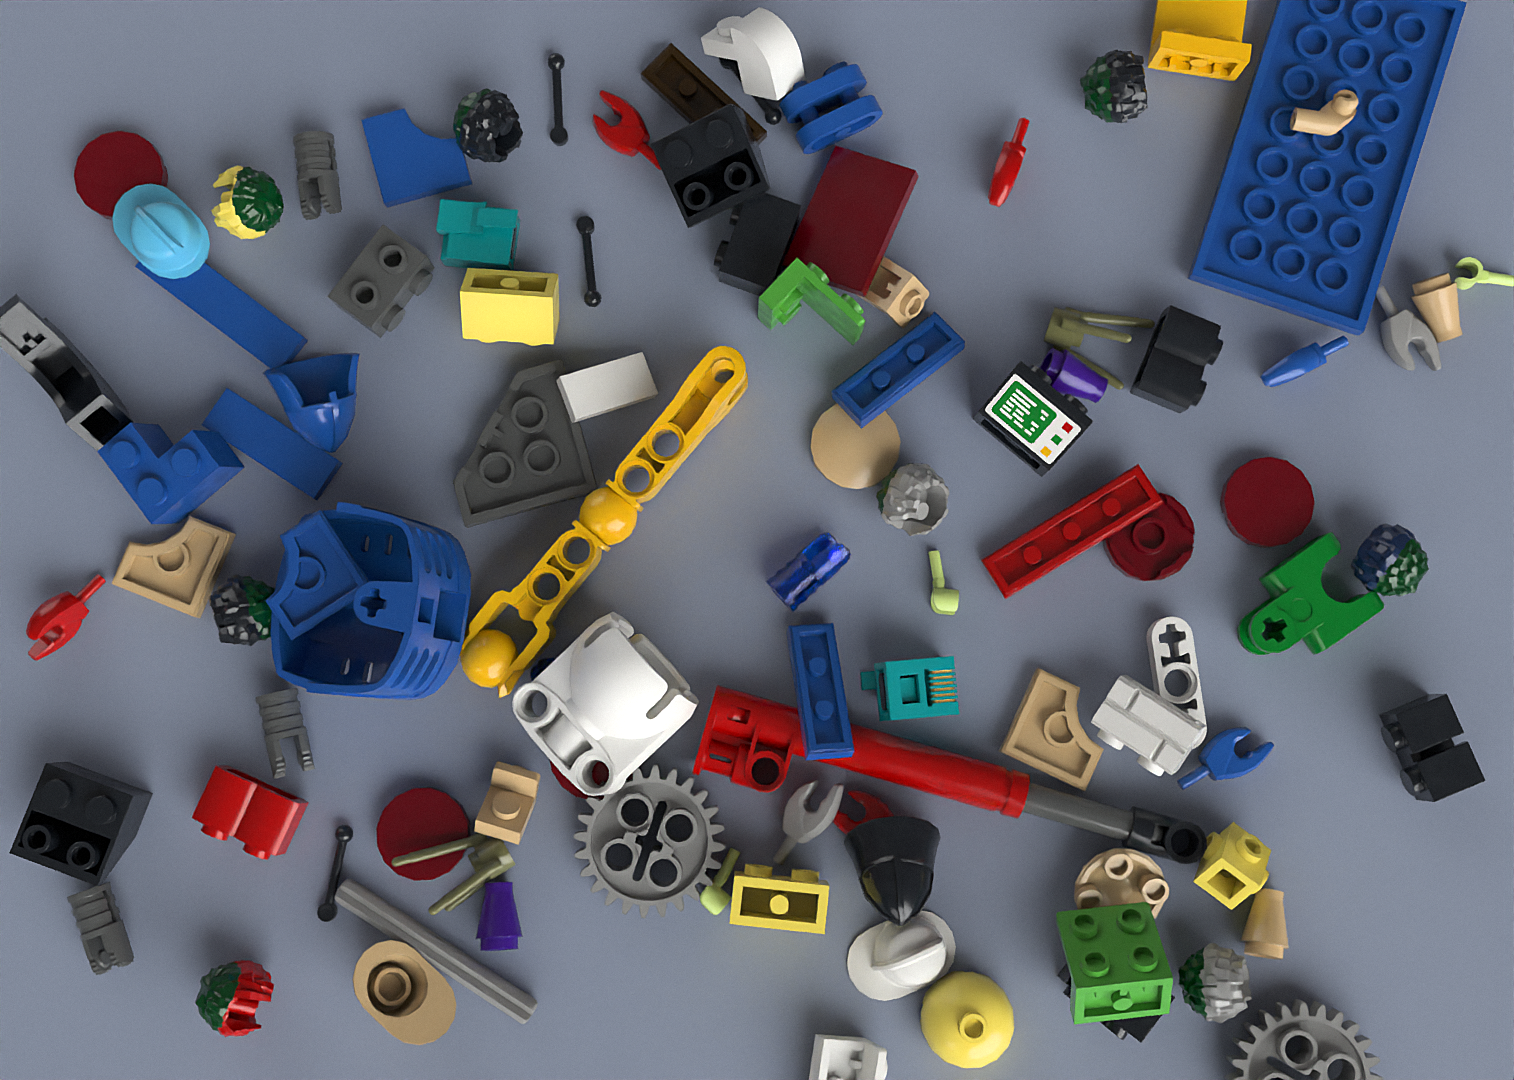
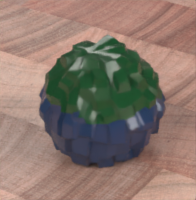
(1390, 561)

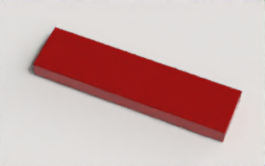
(1072, 531)

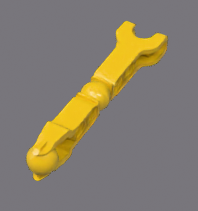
(604, 519)

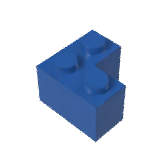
(166, 477)

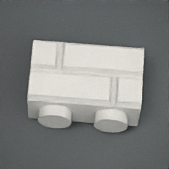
(1147, 726)

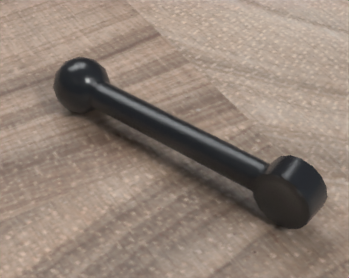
(772, 114)
(558, 134)
(586, 227)
(329, 910)

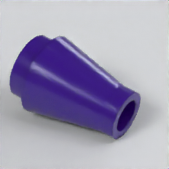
(1073, 376)
(499, 918)

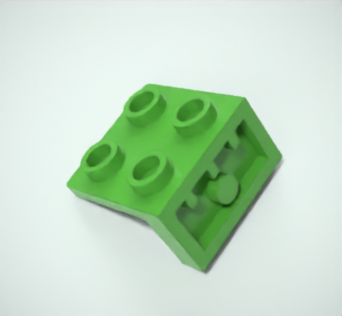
(810, 283)
(1115, 963)

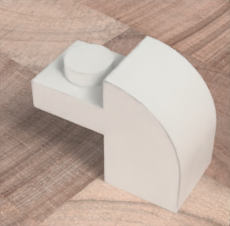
(763, 49)

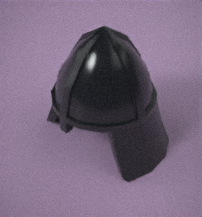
(895, 864)

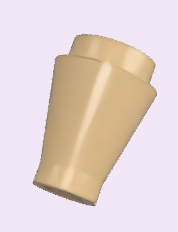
(1438, 305)
(1266, 926)

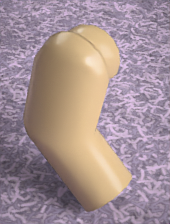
(1330, 118)

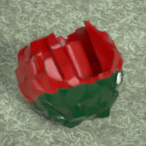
(232, 995)

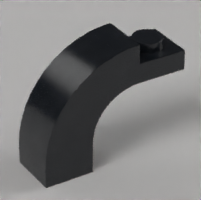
(63, 372)

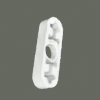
(1189, 668)

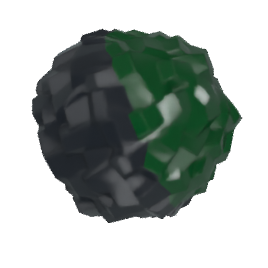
(1115, 87)
(487, 126)
(242, 610)

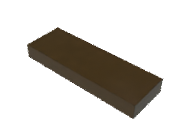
(689, 89)

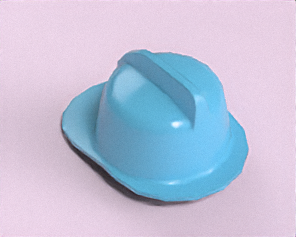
(161, 231)

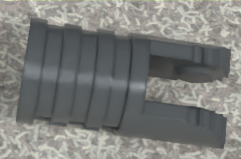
(317, 173)
(283, 720)
(101, 928)

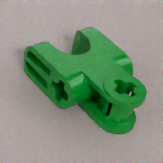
(1302, 607)

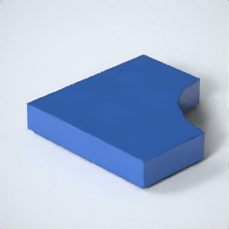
(411, 162)
(318, 576)

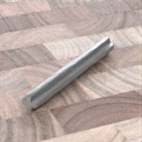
(436, 950)

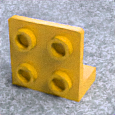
(1200, 38)

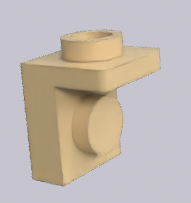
(896, 293)
(508, 803)

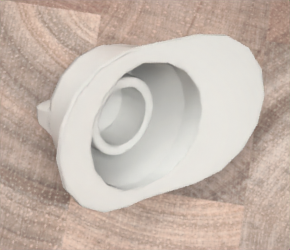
(901, 959)

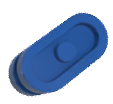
(837, 85)

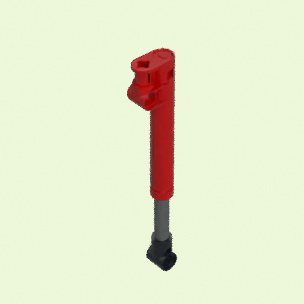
(757, 727)

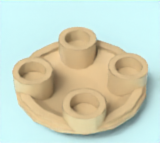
(852, 454)
(1119, 879)

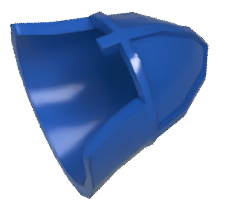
(318, 397)

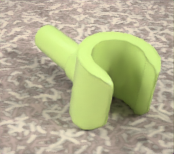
(1480, 275)
(942, 599)
(713, 896)

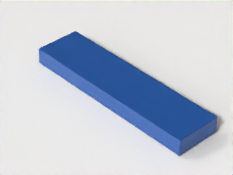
(234, 314)

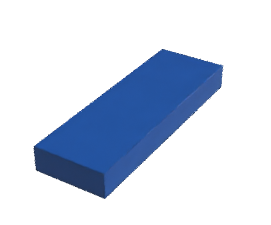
(898, 369)
(272, 444)
(819, 691)

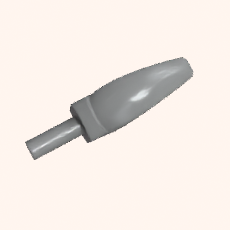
(1406, 328)
(802, 821)

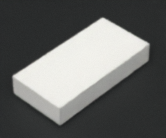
(607, 387)

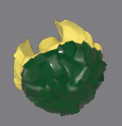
(250, 205)

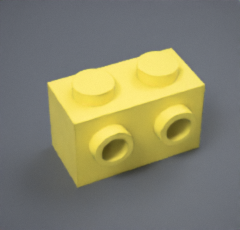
(510, 306)
(779, 901)

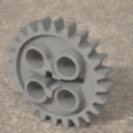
(689, 854)
(1322, 1042)

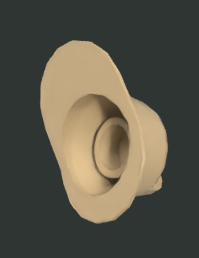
(404, 992)

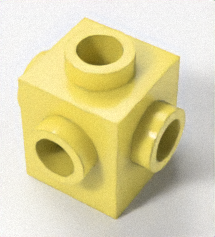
(1233, 865)

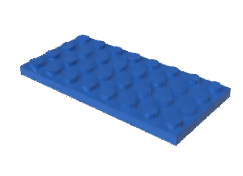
(1312, 214)

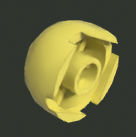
(967, 1019)

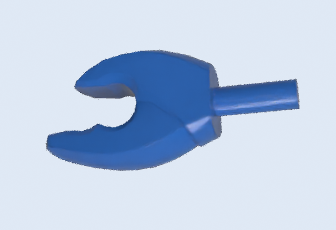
(1301, 362)
(1220, 760)

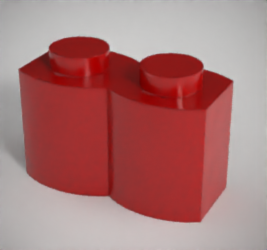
(249, 811)

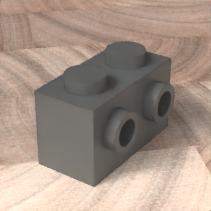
(382, 282)

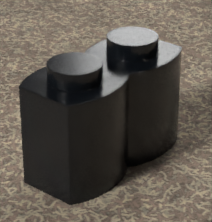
(1176, 360)

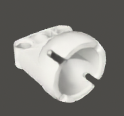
(605, 704)

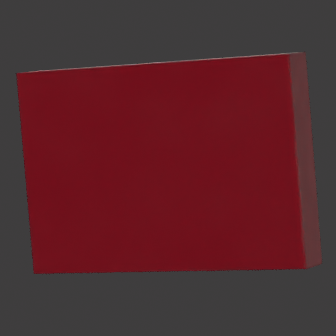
(852, 218)

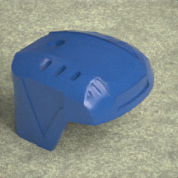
(401, 621)

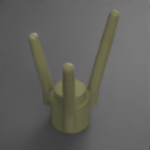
(1070, 325)
(488, 861)

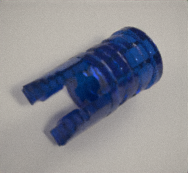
(808, 570)

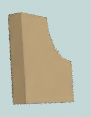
(178, 569)
(1049, 732)

